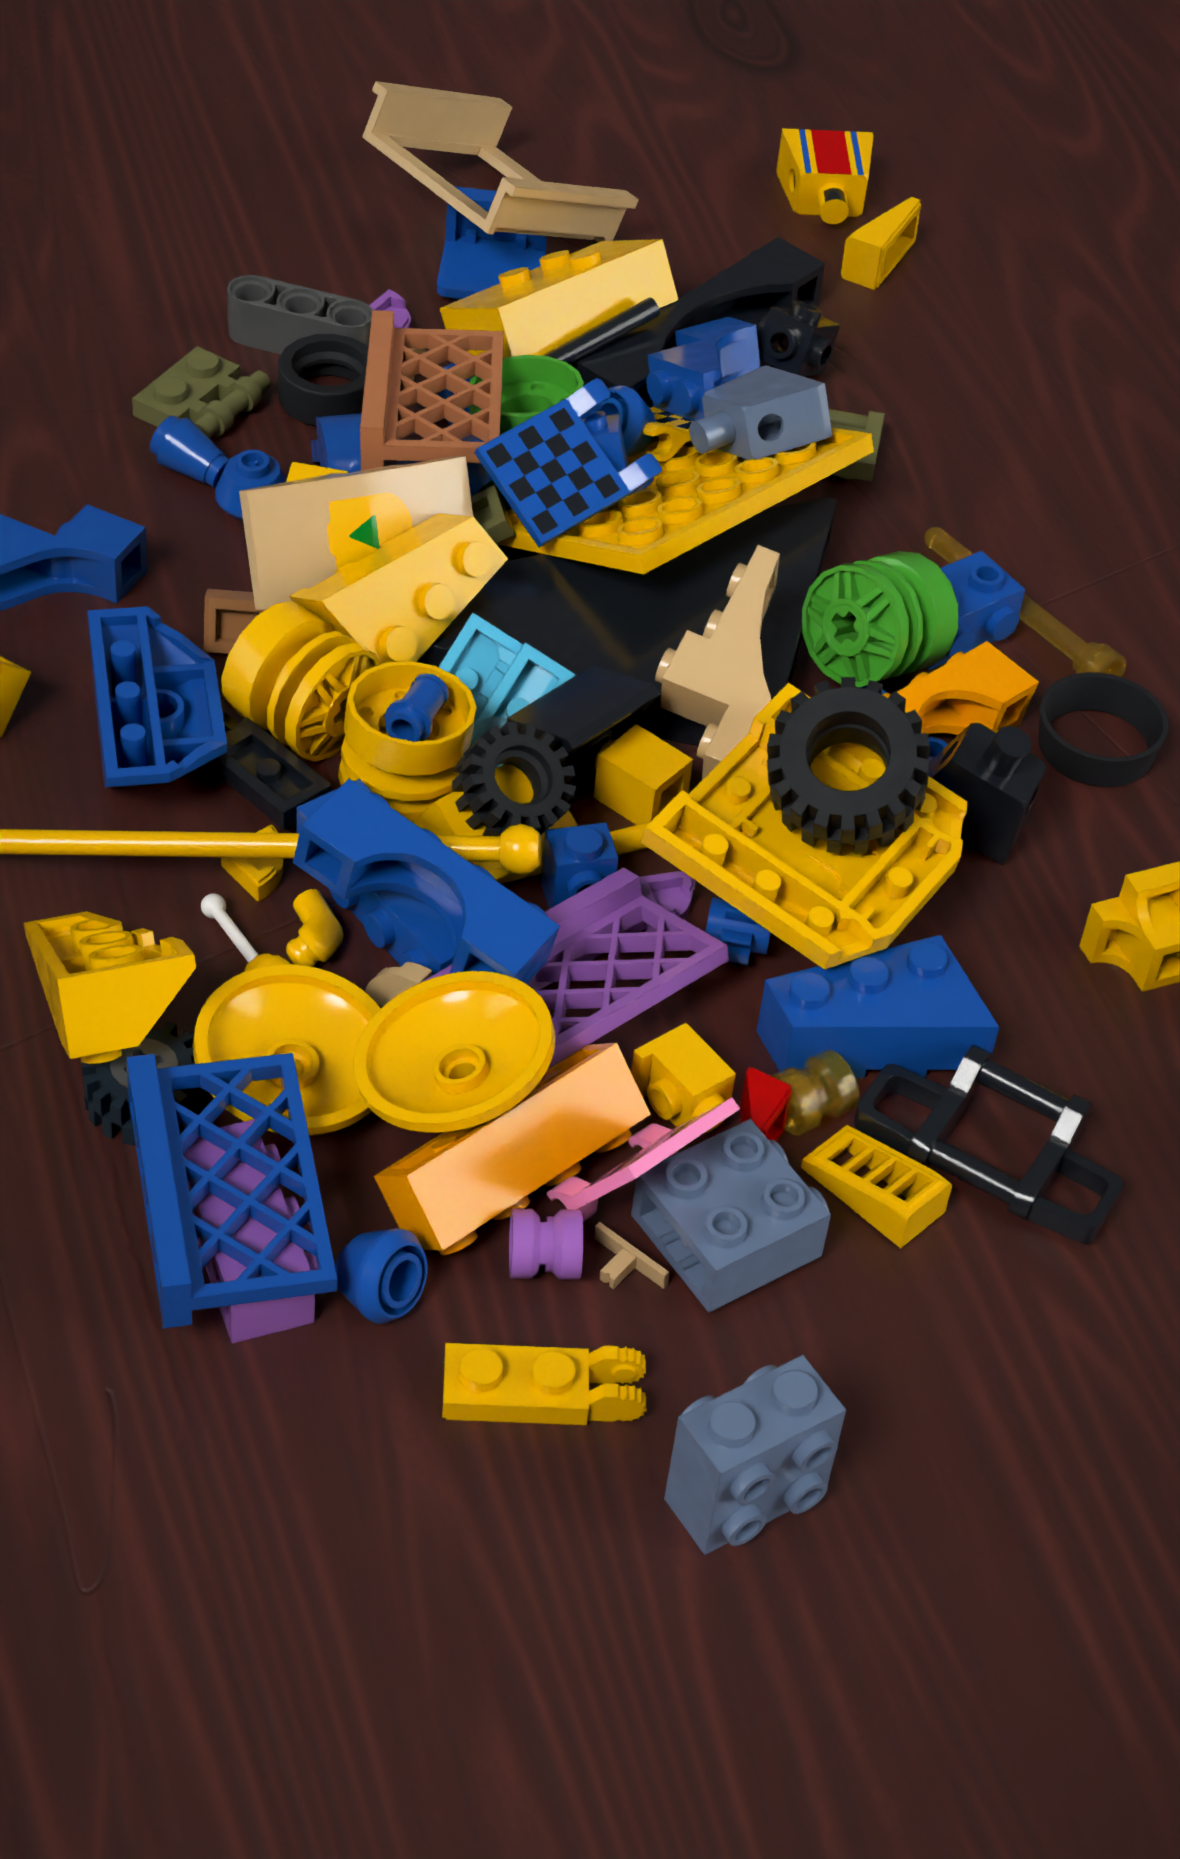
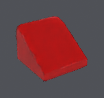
(765, 1102)

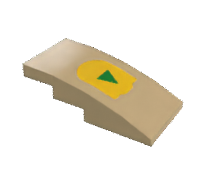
(322, 522)

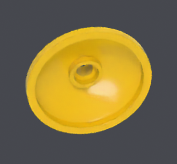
(296, 1013)
(454, 1051)

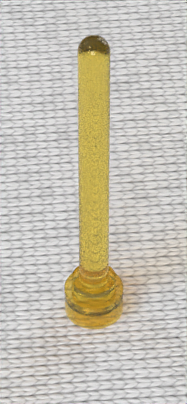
(1085, 656)

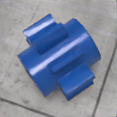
(736, 931)

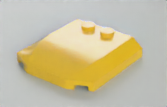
(807, 897)

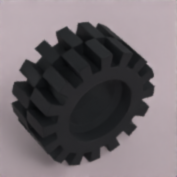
(531, 757)

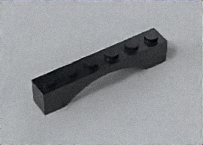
(744, 291)

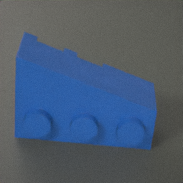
(878, 1010)

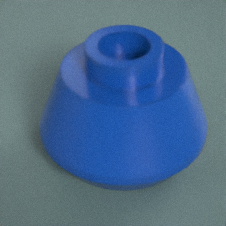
(633, 417)
(243, 472)
(382, 1273)

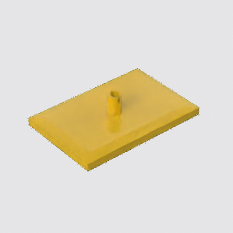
(694, 502)

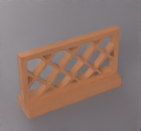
(391, 391)

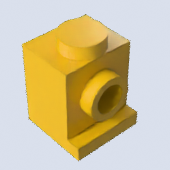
(681, 1075)

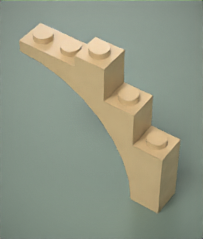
(720, 674)

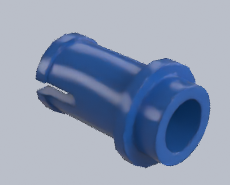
(413, 714)

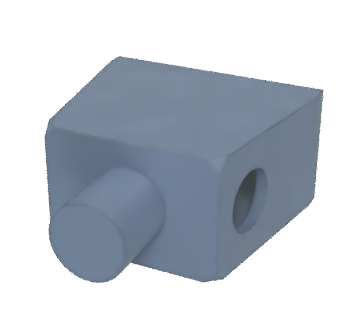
(762, 414)

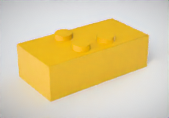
(565, 295)

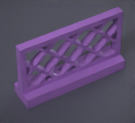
(610, 921)

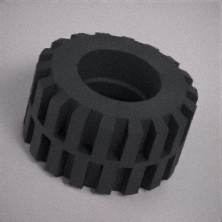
(850, 717)

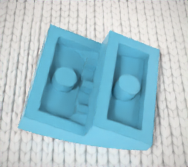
(500, 669)

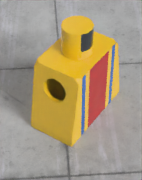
(825, 171)

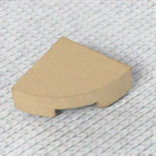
(395, 980)

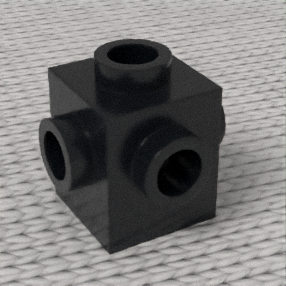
(796, 339)

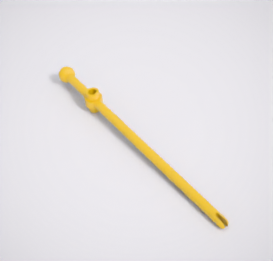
(516, 848)

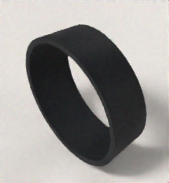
(1109, 695)

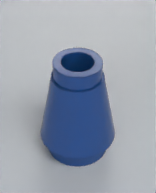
(188, 451)

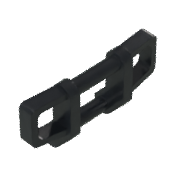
(948, 1108)

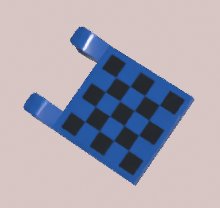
(557, 470)

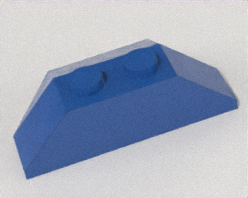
(152, 699)

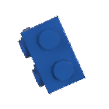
(476, 259)

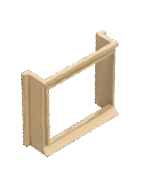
(473, 126)

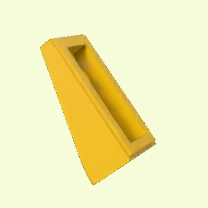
(880, 244)
(896, 1219)

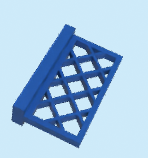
(170, 1204)

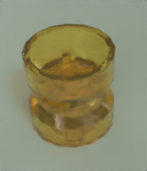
(819, 1090)

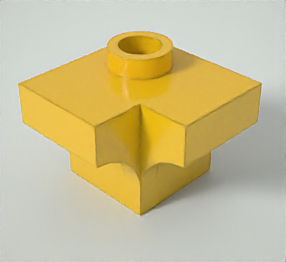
(1139, 928)

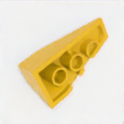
(105, 981)

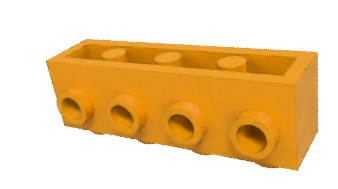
(488, 1169)

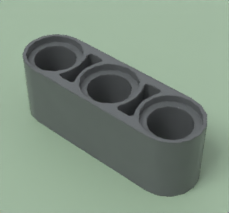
(277, 313)

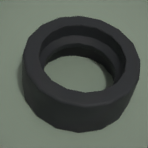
(318, 357)

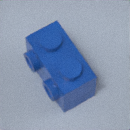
(986, 602)

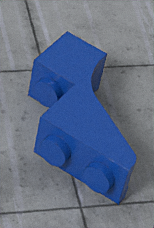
(701, 361)
(87, 555)

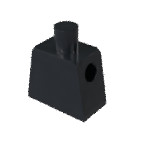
(997, 782)

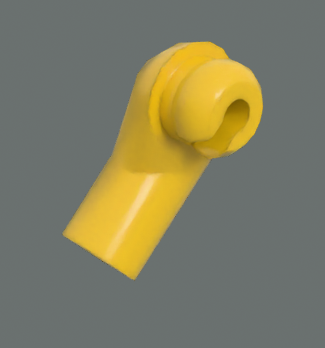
(320, 930)

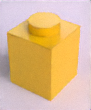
(640, 775)

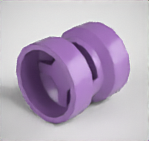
(550, 1244)

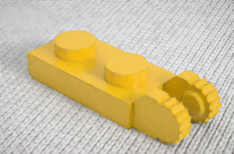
(541, 1384)

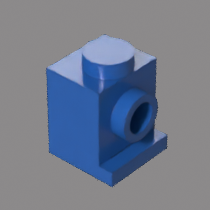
(575, 860)

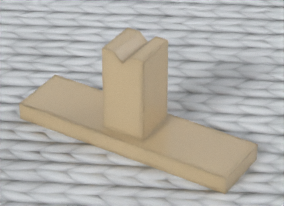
(626, 1259)

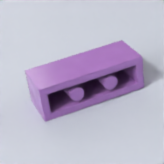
(262, 1317)

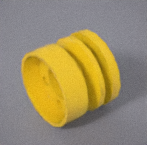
(295, 678)
(400, 770)

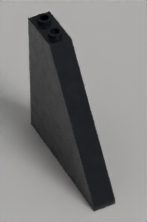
(629, 619)

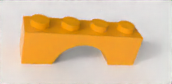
(971, 689)

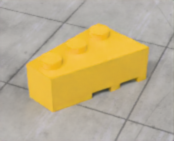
(408, 588)

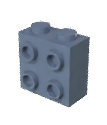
(731, 1214)
(753, 1454)

